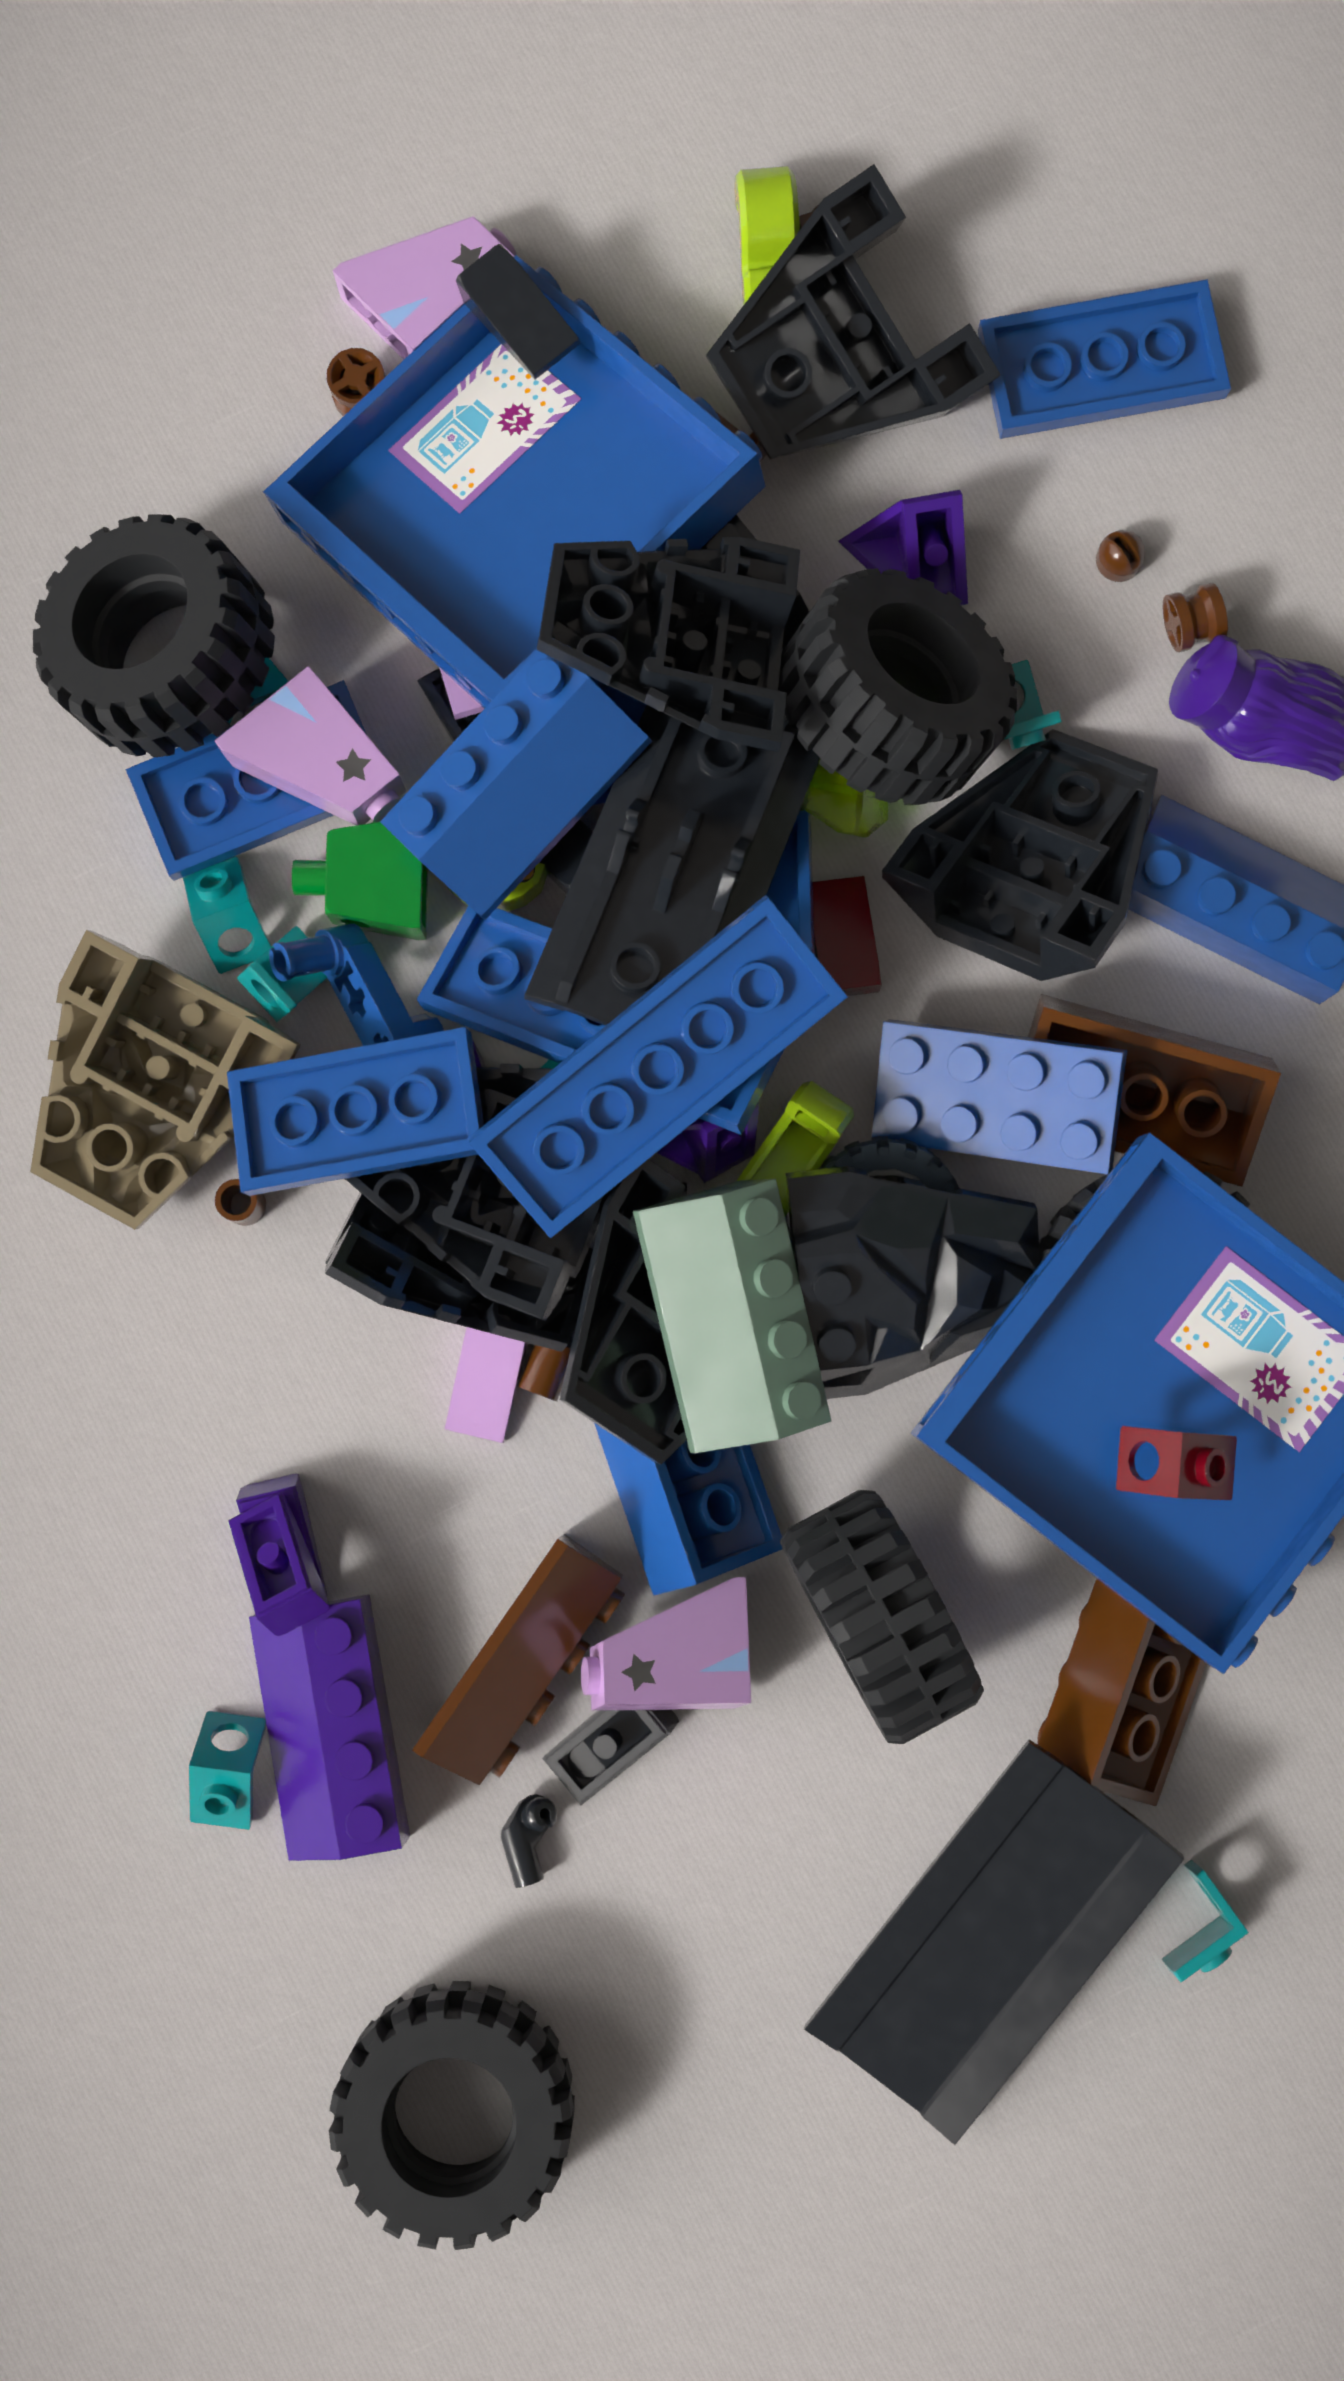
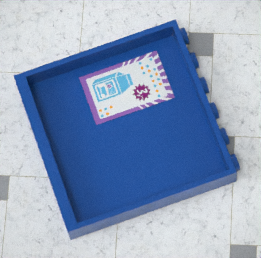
(469, 470)
(1171, 1318)

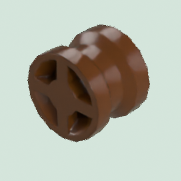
(353, 371)
(1194, 617)

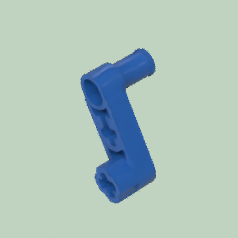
(357, 981)

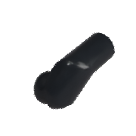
(522, 1834)

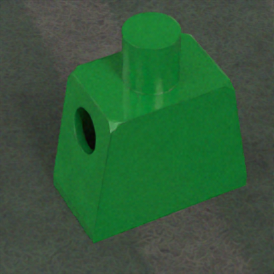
(368, 882)

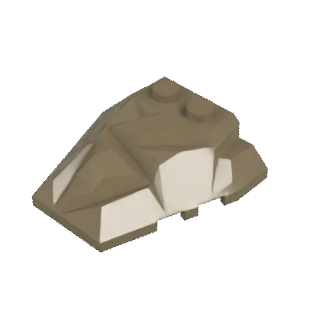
(141, 1079)

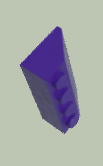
(331, 1735)

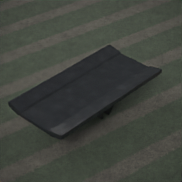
(670, 863)
(994, 1940)

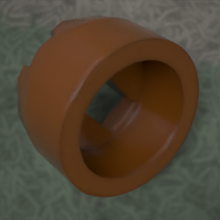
(1112, 560)

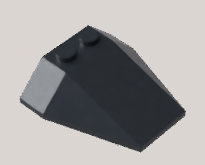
(1033, 858)
(618, 1353)

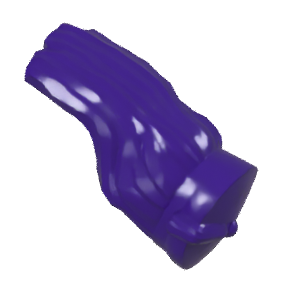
(1264, 706)

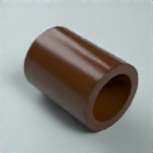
(223, 1204)
(545, 1372)

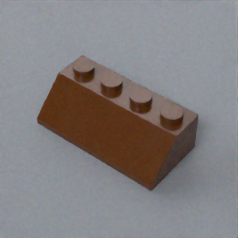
(1178, 1087)
(520, 1661)
(1121, 1699)

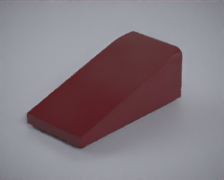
(846, 935)

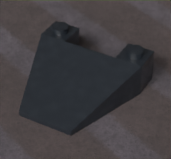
(818, 352)

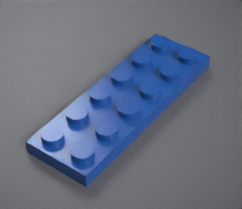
(484, 984)
(657, 1067)

